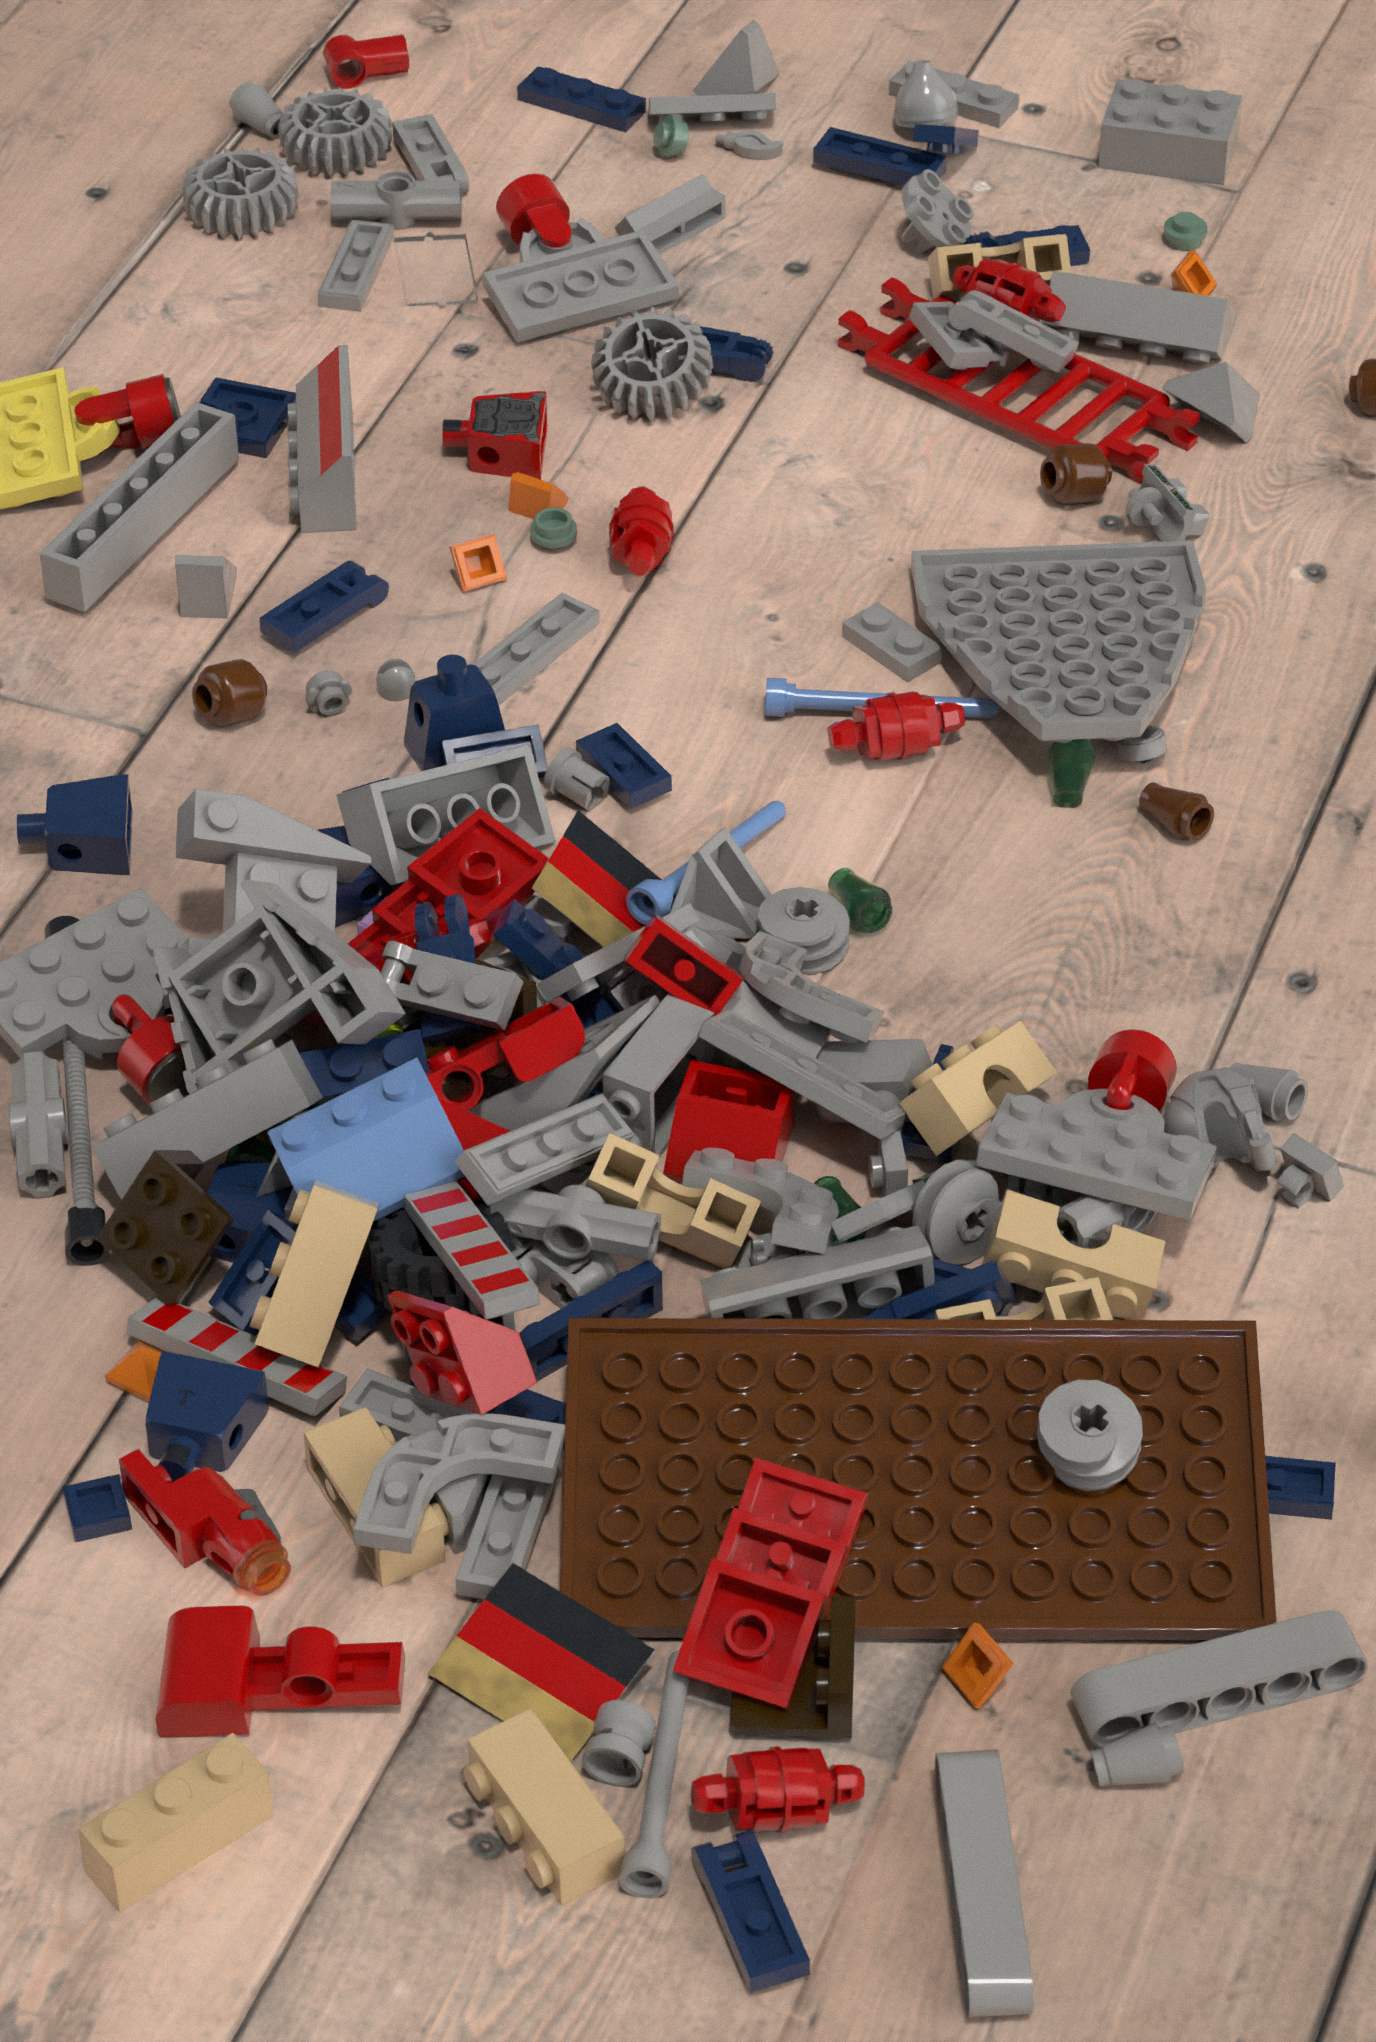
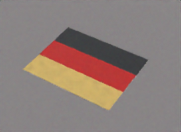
(591, 879)
(543, 1654)

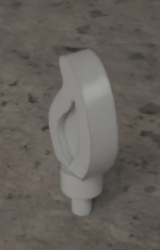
(751, 144)

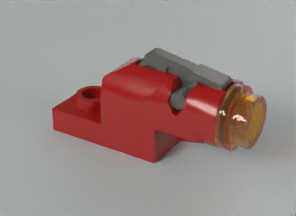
(208, 1519)

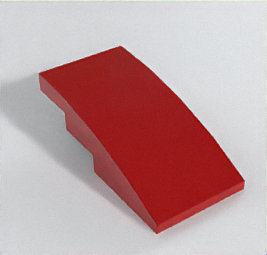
(477, 861)
(771, 1584)

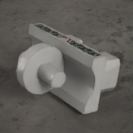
(1164, 507)

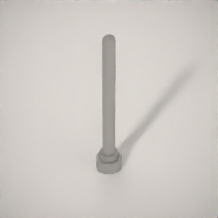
(646, 1866)

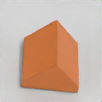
(532, 495)

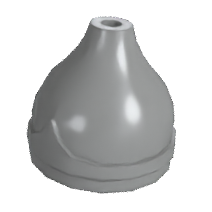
(925, 98)

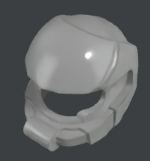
(1224, 1112)

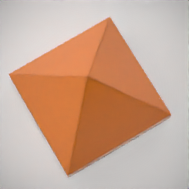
(1192, 276)
(478, 562)
(136, 1370)
(977, 1665)

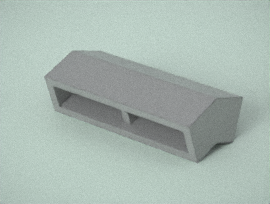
(677, 214)

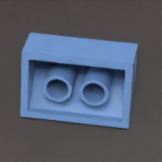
(374, 1141)

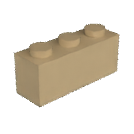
(313, 1272)
(341, 1463)
(544, 1807)
(176, 1822)

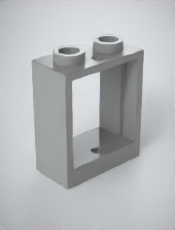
(651, 1070)

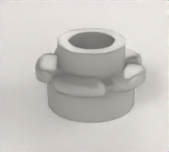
(327, 693)

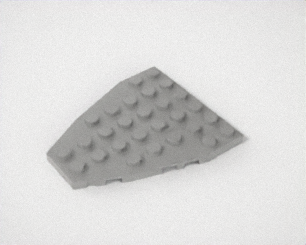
(1067, 632)

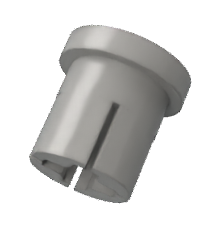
(570, 774)

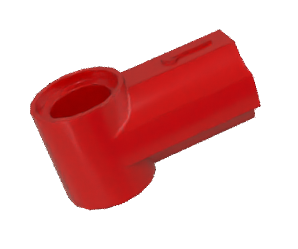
(365, 58)

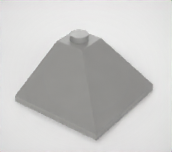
(521, 1103)

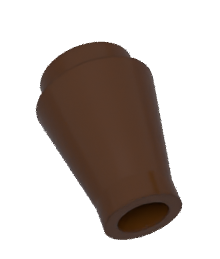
(1180, 811)

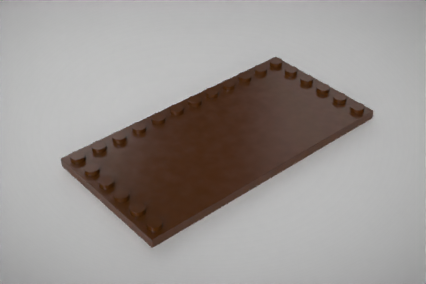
(948, 1450)

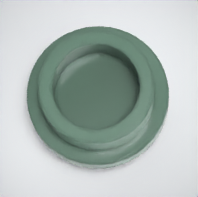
(671, 136)
(1185, 231)
(553, 528)

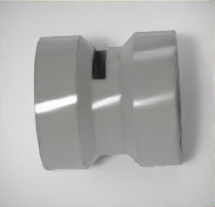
(617, 1749)

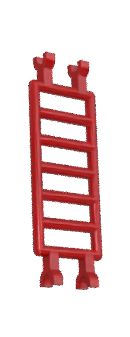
(1115, 446)

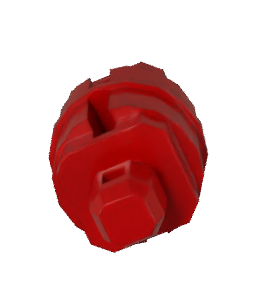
(1012, 286)
(641, 530)
(896, 726)
(777, 1789)

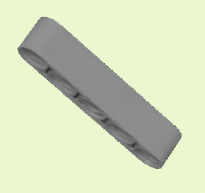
(1221, 1678)
(983, 1884)

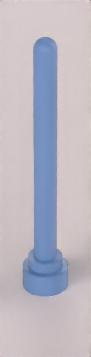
(784, 698)
(657, 895)

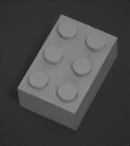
(1170, 131)

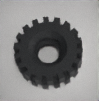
(409, 1264)

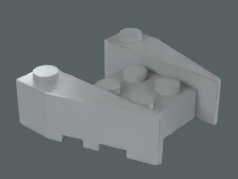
(263, 847)
(267, 979)

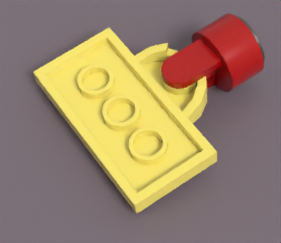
(52, 430)

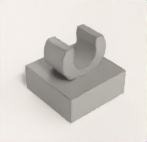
(1307, 1171)

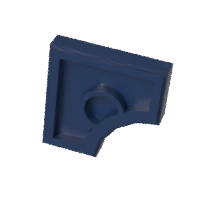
(258, 413)

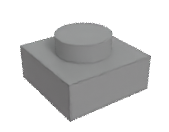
(890, 1166)

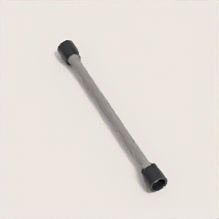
(84, 1216)

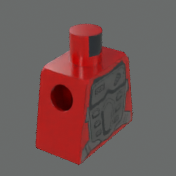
(503, 433)

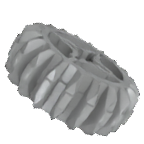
(335, 132)
(240, 192)
(670, 344)

